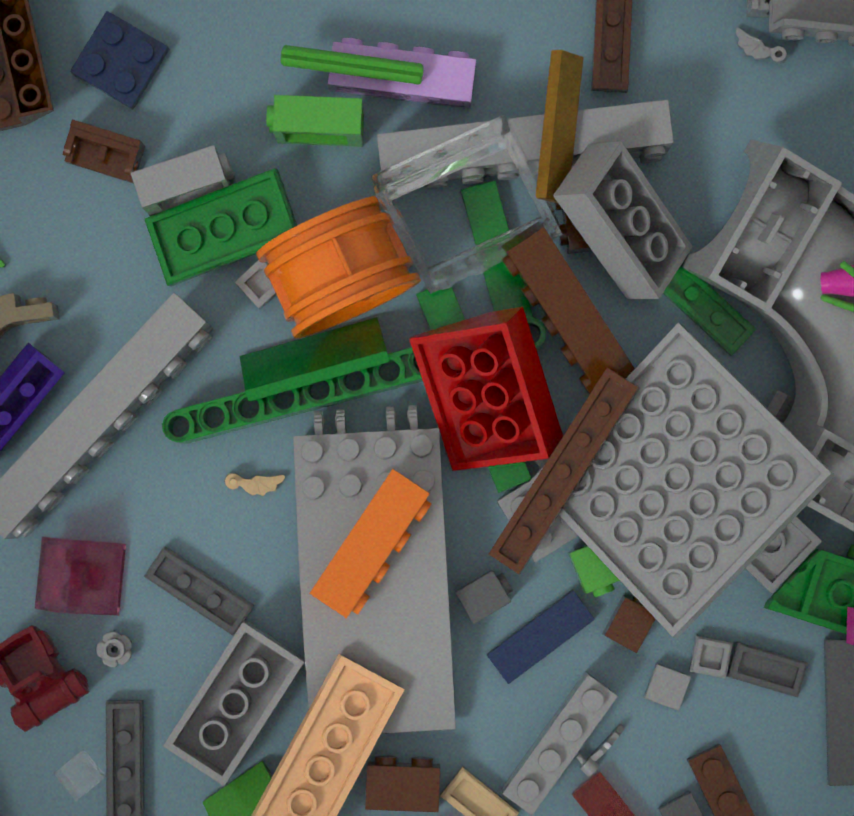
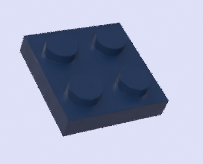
(119, 60)

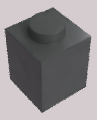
(484, 595)

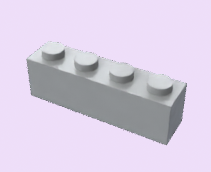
(558, 743)

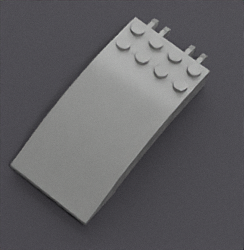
(407, 617)

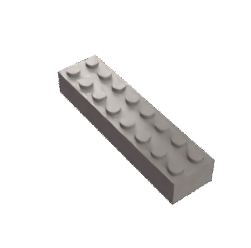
(641, 128)
(97, 414)

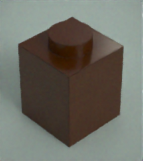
(629, 624)

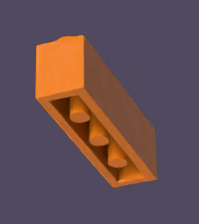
(370, 543)

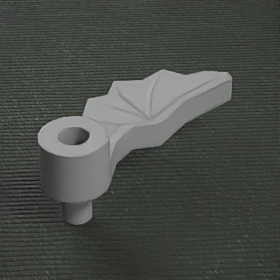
(756, 48)
(589, 765)

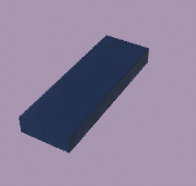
(540, 637)

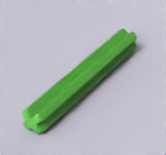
(352, 64)

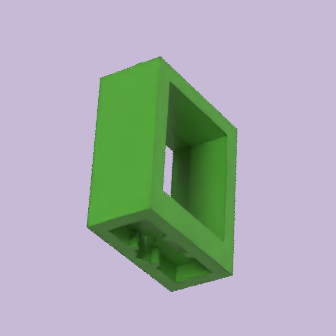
(316, 120)

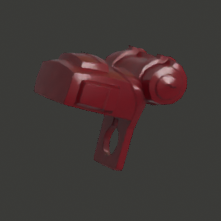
(37, 678)

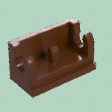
(103, 151)

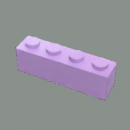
(444, 82)

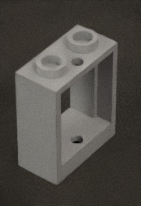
(182, 179)

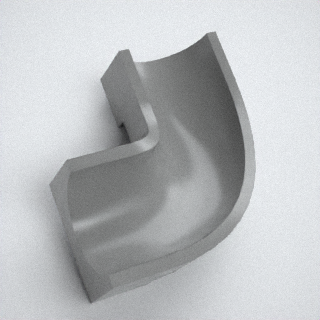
(772, 260)

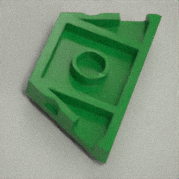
(818, 591)

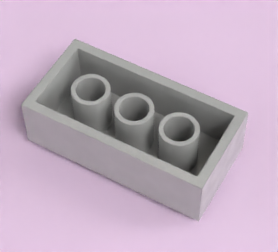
(623, 220)
(234, 702)

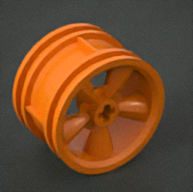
(337, 266)

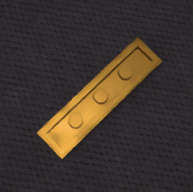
(559, 122)

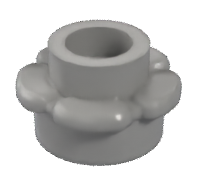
(123, 644)

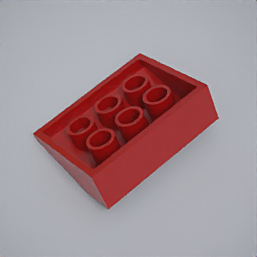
(488, 390)

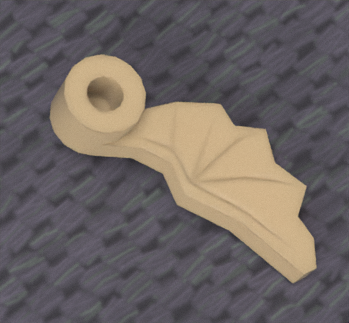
(255, 485)

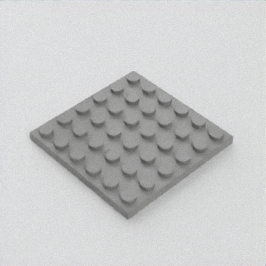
(690, 483)

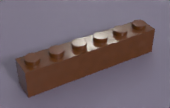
(565, 305)

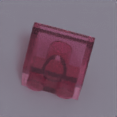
(80, 576)

